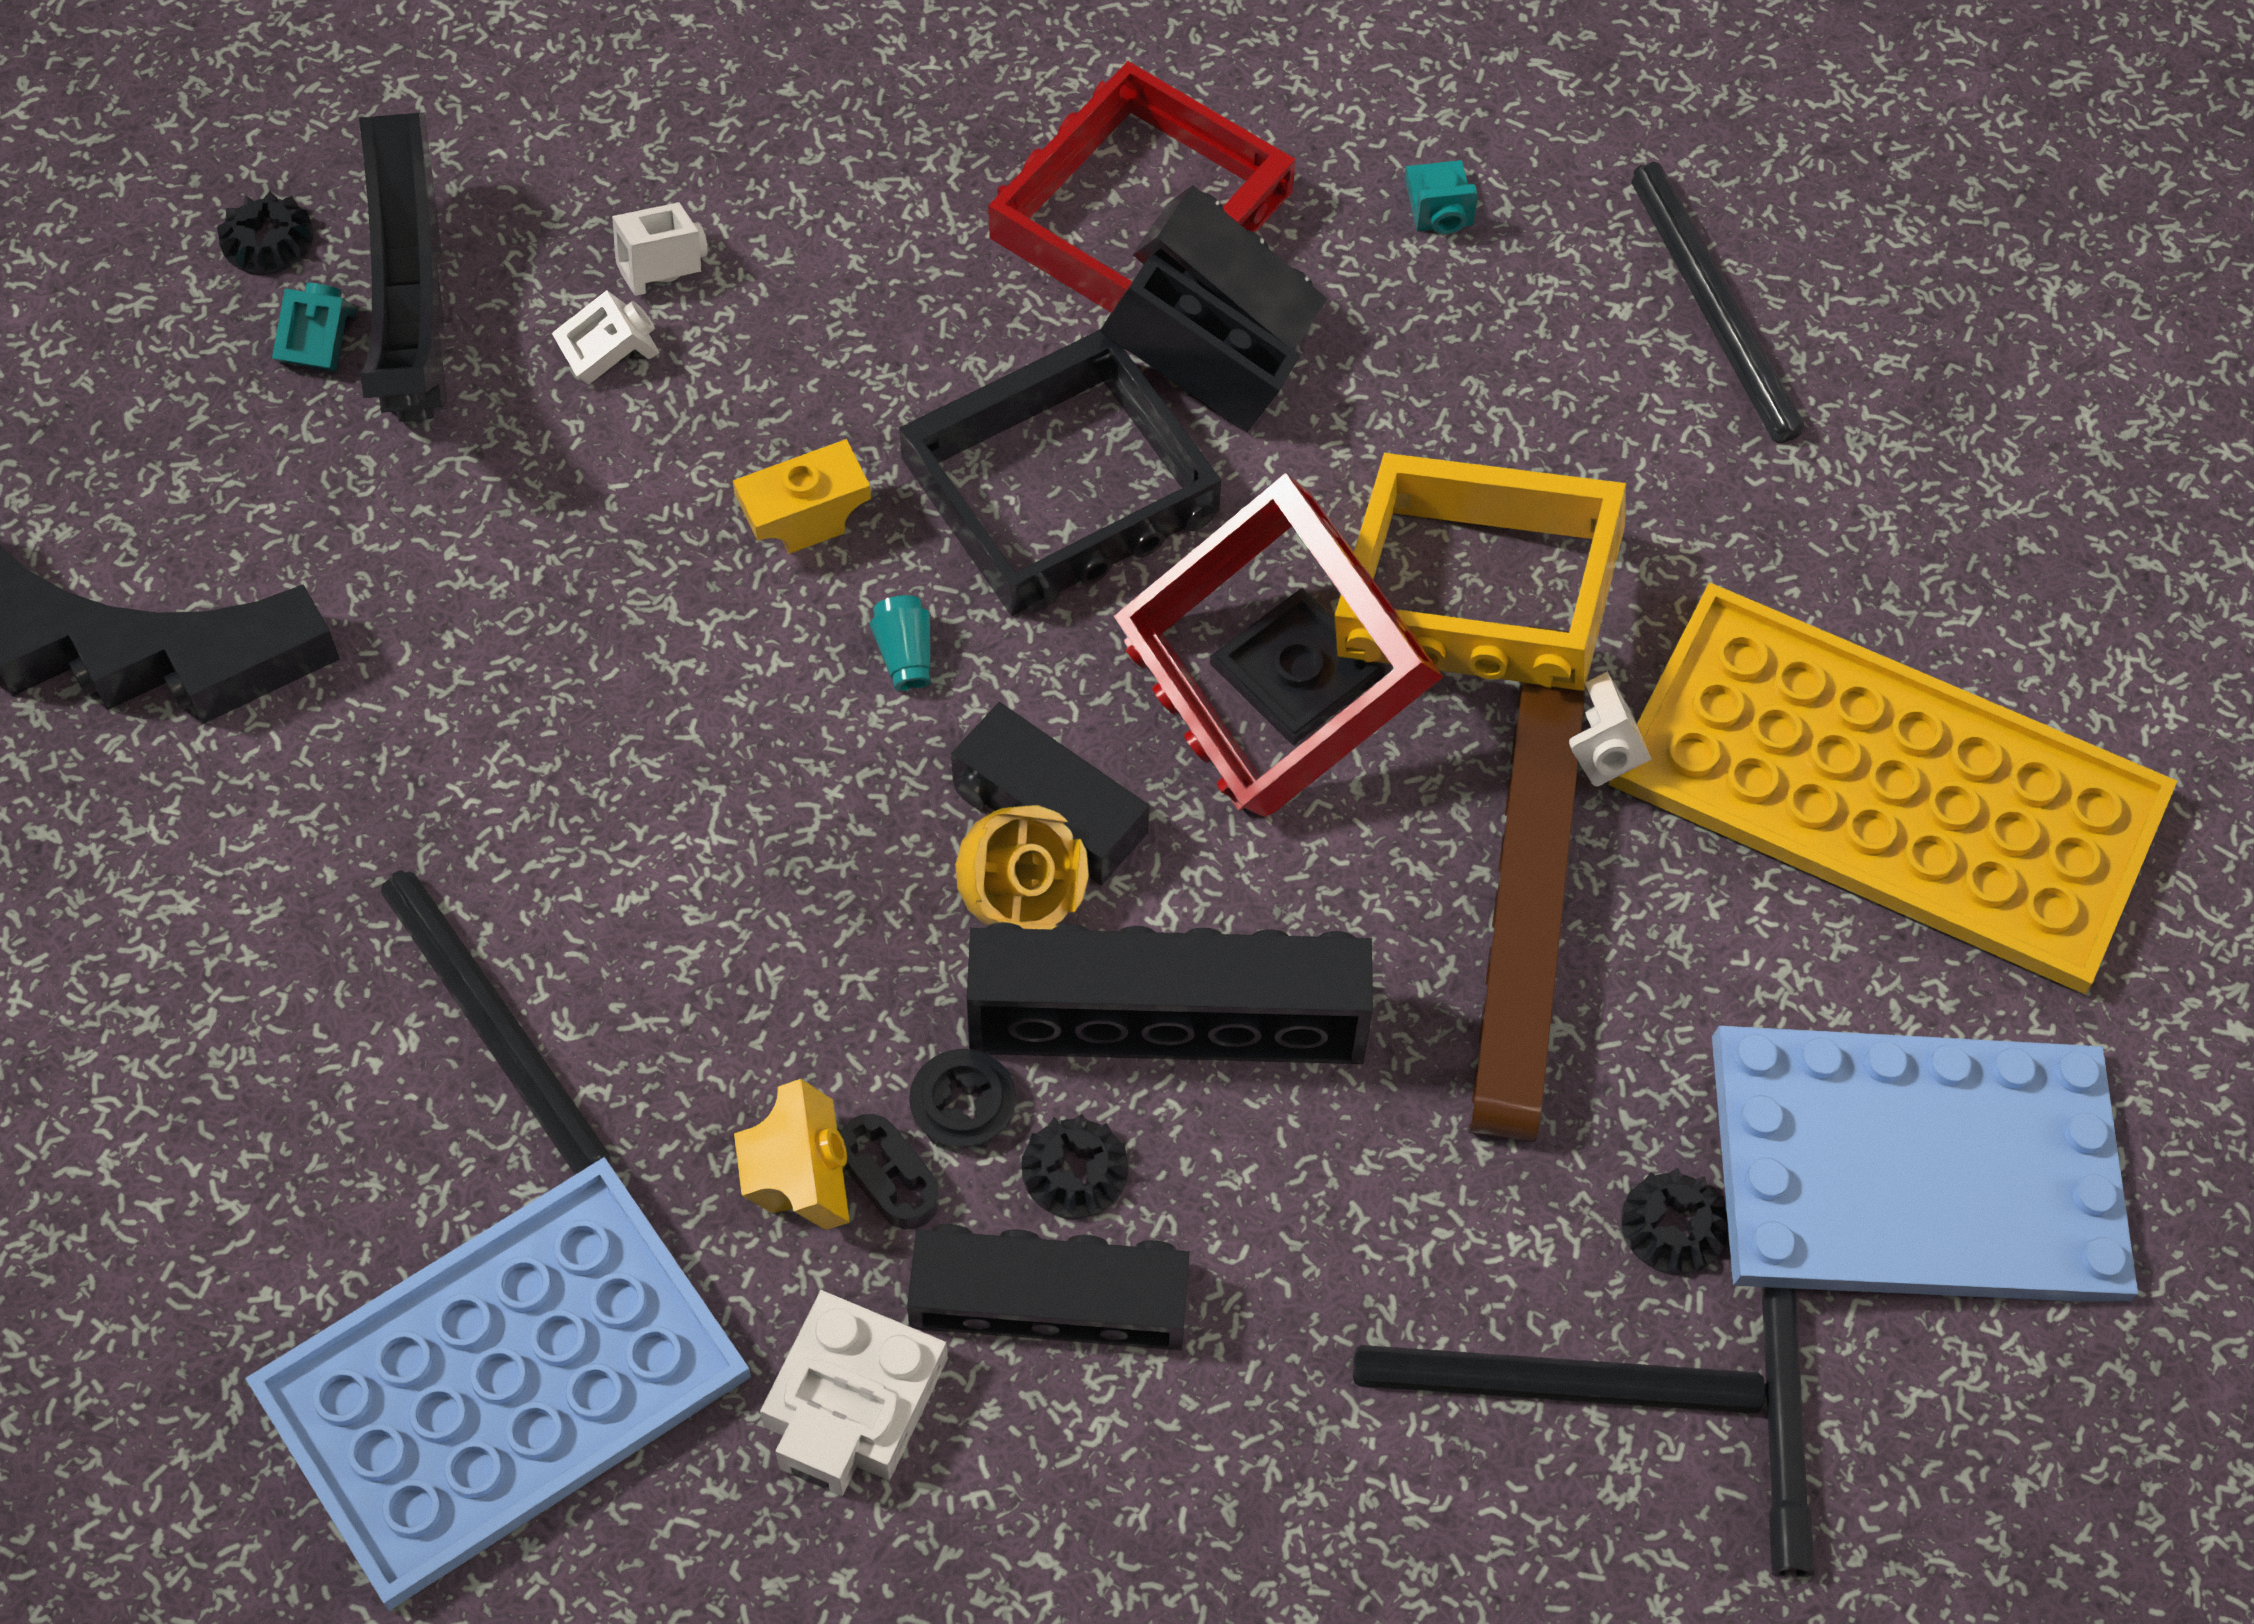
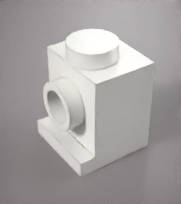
(657, 245)

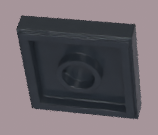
(1292, 667)

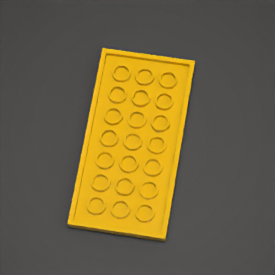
(1898, 786)

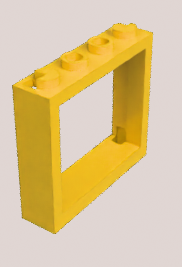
(1503, 500)

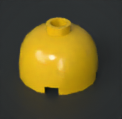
(1022, 868)

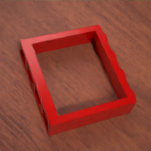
(1134, 91)
(1207, 568)

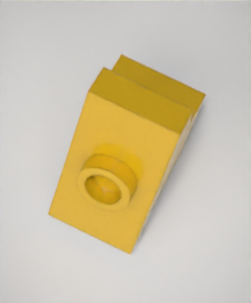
(804, 496)
(796, 1158)

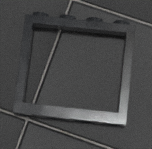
(1024, 395)

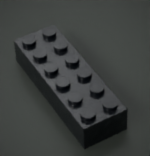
(1169, 994)

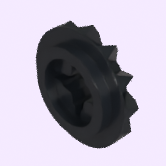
(279, 248)
(973, 1073)
(1063, 1192)
(1667, 1247)

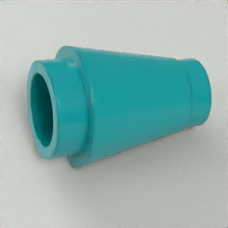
(903, 639)

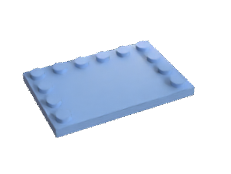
(1921, 1165)
(497, 1381)

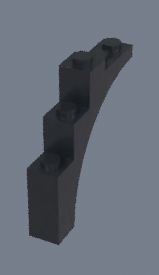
(407, 308)
(204, 657)

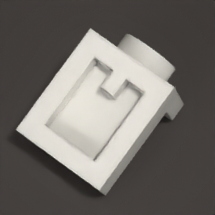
(604, 335)
(1614, 739)

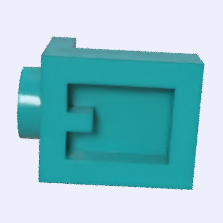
(1441, 196)
(312, 327)

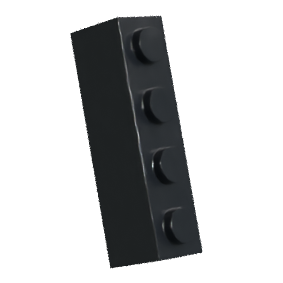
(1048, 1287)

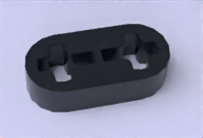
(901, 1162)

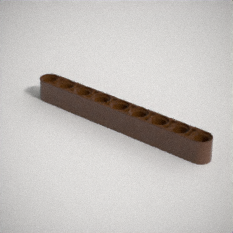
(1527, 914)

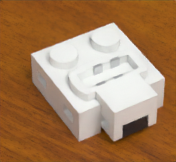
(850, 1393)

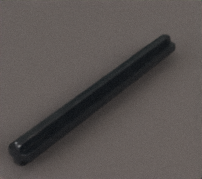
(1717, 303)
(493, 1022)
(1558, 1379)

